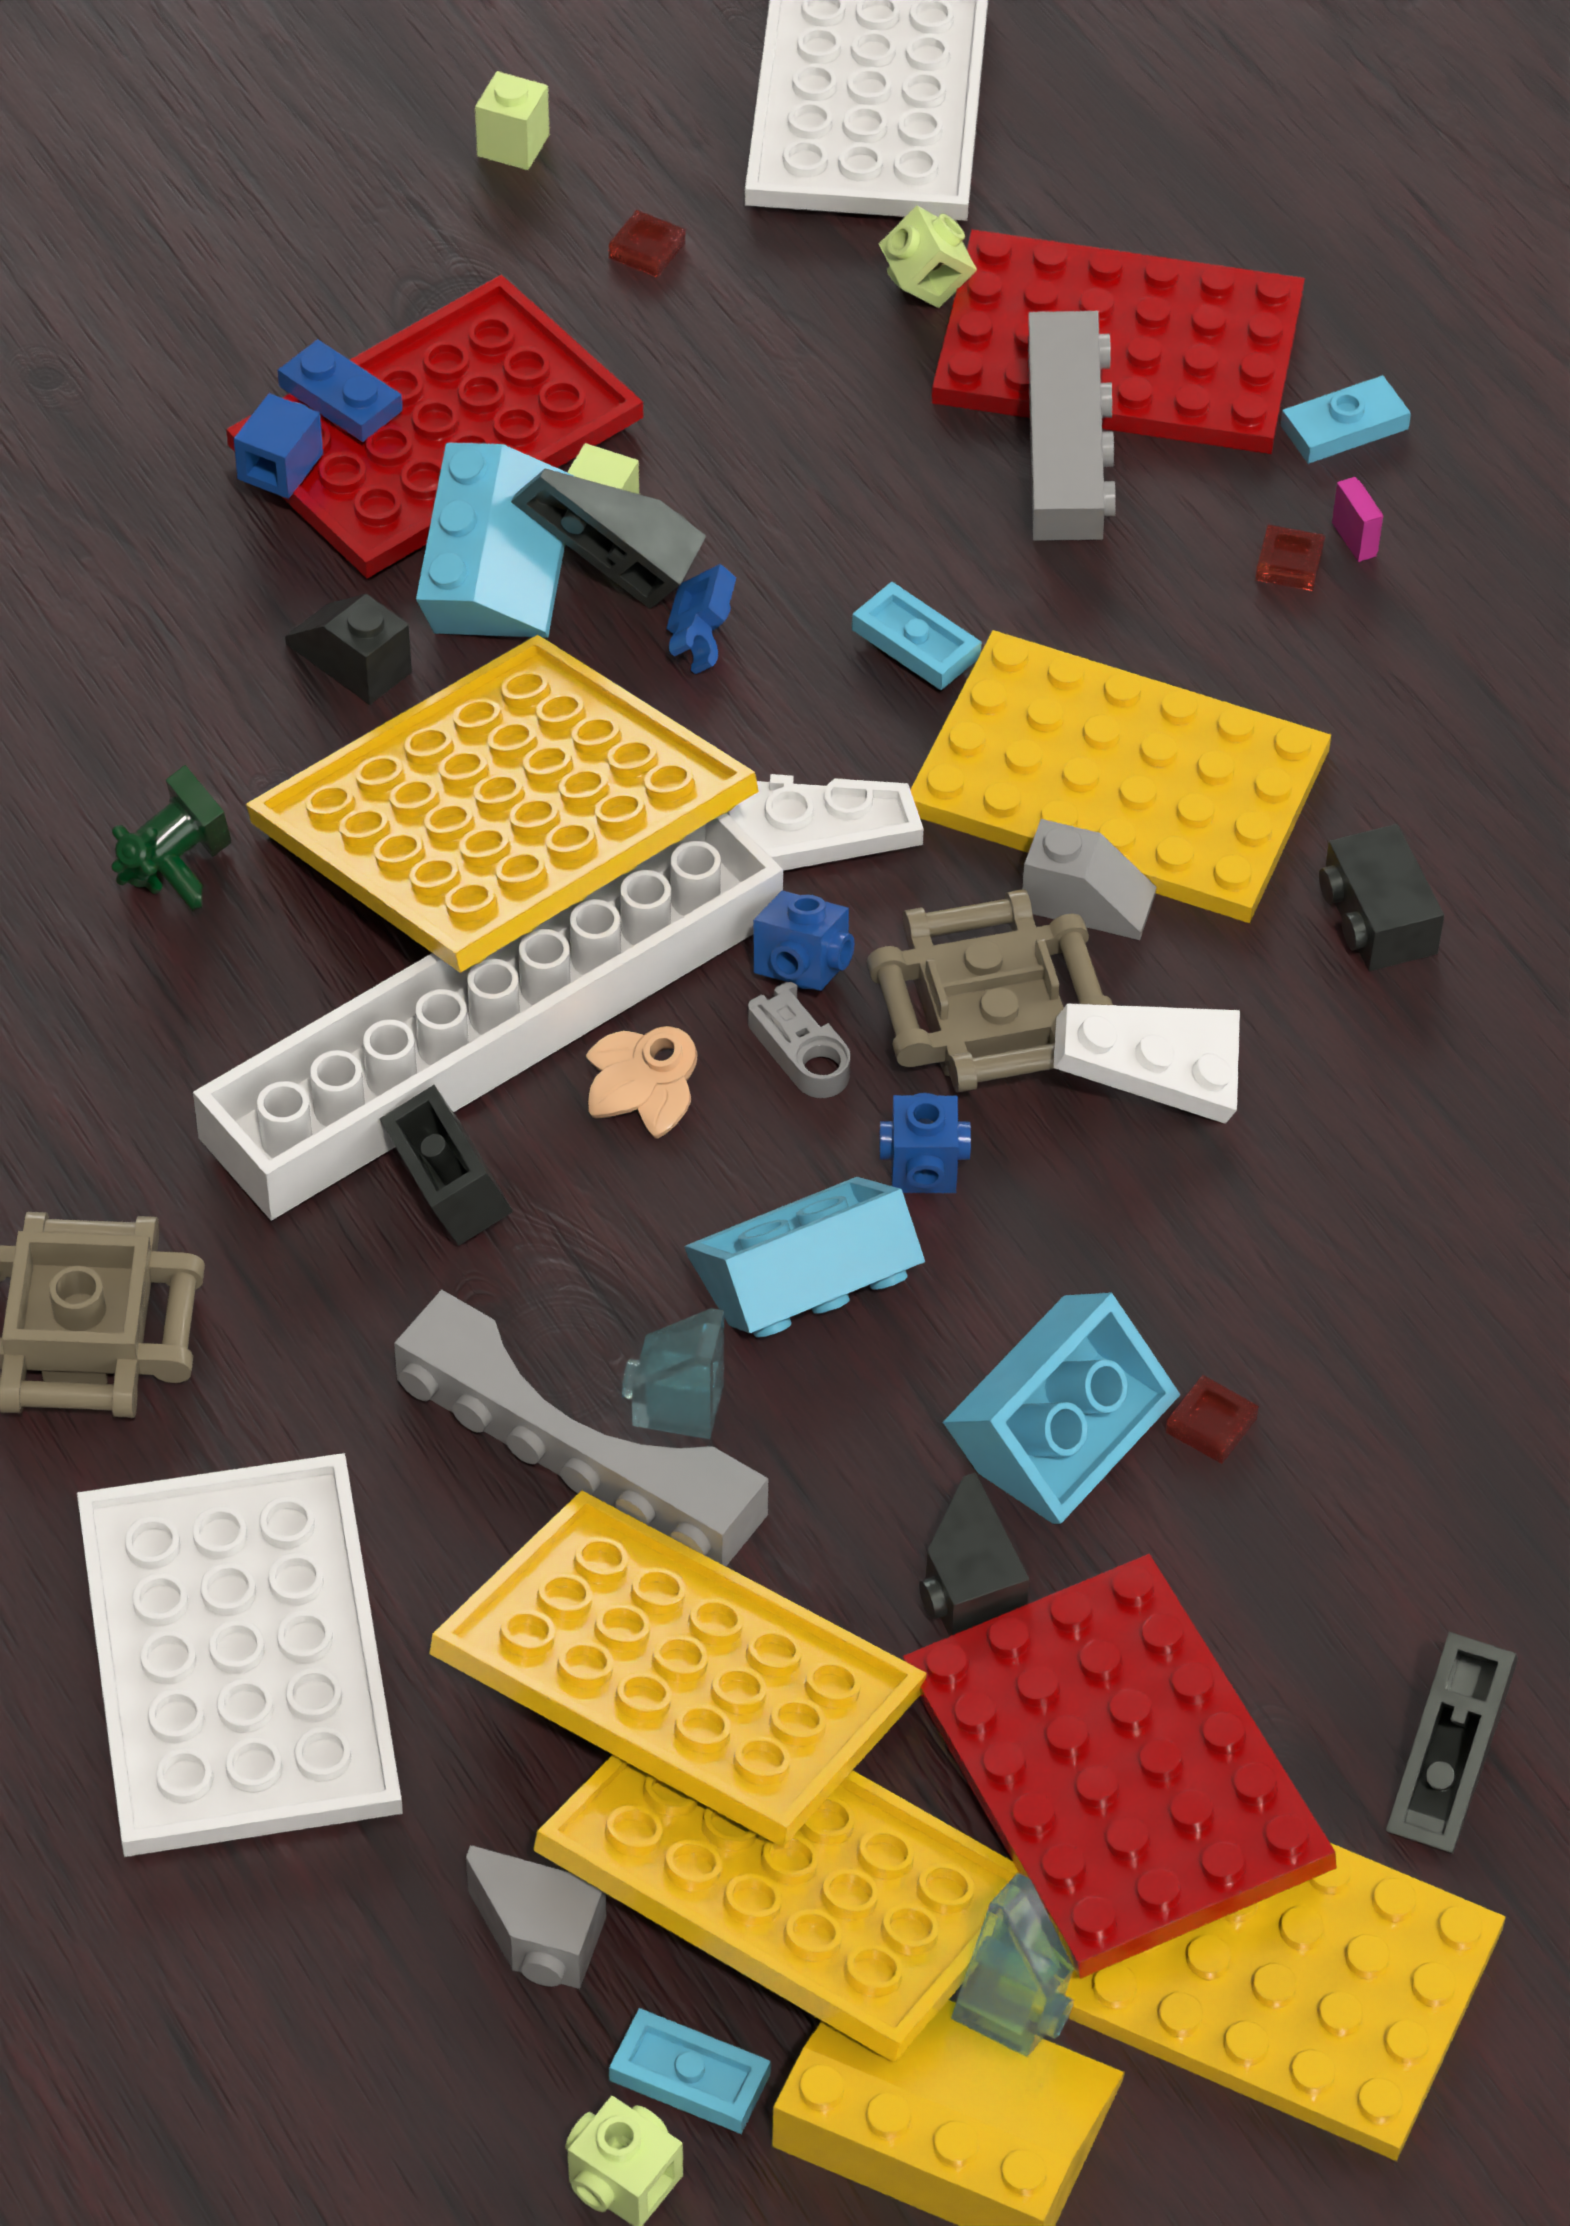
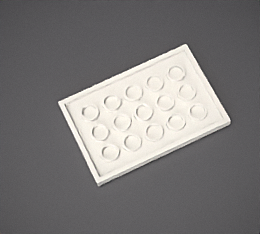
(868, 106)
(237, 1655)

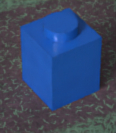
(278, 445)

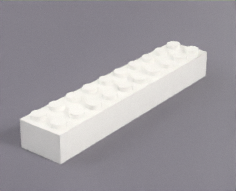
(317, 1098)

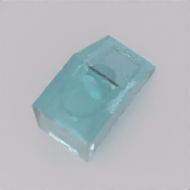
(679, 1376)
(1016, 1973)

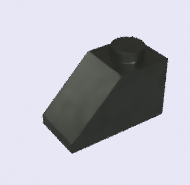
(356, 645)
(972, 1564)

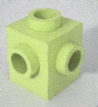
(927, 256)
(623, 2161)

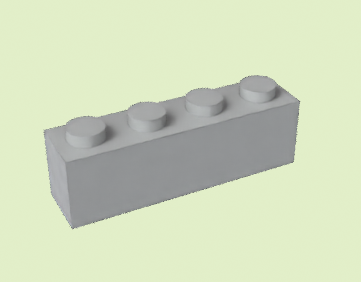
(1067, 426)

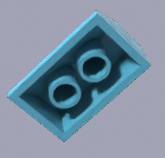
(484, 557)
(808, 1255)
(1063, 1405)

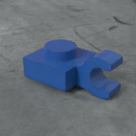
(697, 610)

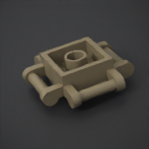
(983, 997)
(83, 1313)

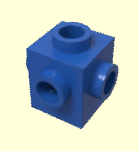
(802, 940)
(925, 1143)

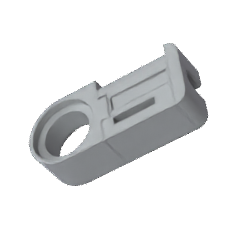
(795, 1038)

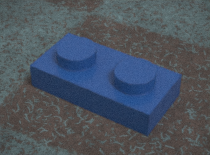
(340, 390)

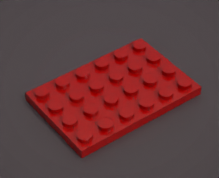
(1190, 342)
(466, 374)
(1119, 1765)

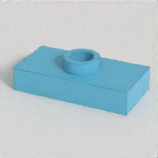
(1345, 419)
(916, 635)
(690, 2070)

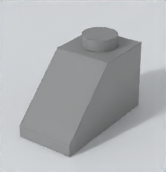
(1086, 876)
(537, 1915)

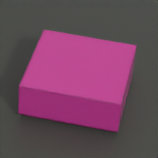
(1357, 519)

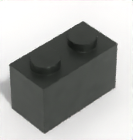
(1382, 897)
(446, 1165)

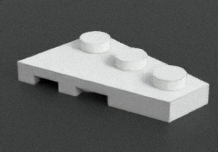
(831, 822)
(1155, 1053)

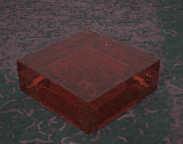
(647, 243)
(1290, 557)
(1212, 1419)

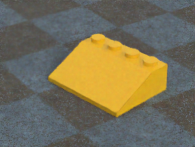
(949, 2123)

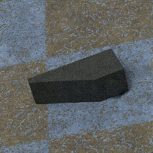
(617, 531)
(1452, 1741)

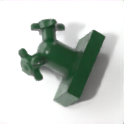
(174, 830)

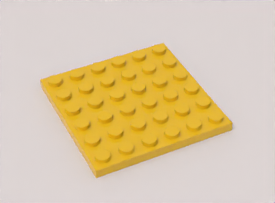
(501, 801)

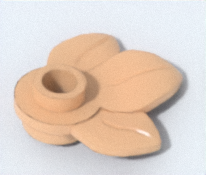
(635, 1080)

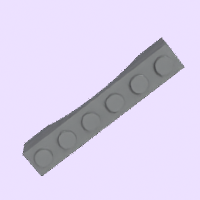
(683, 1492)

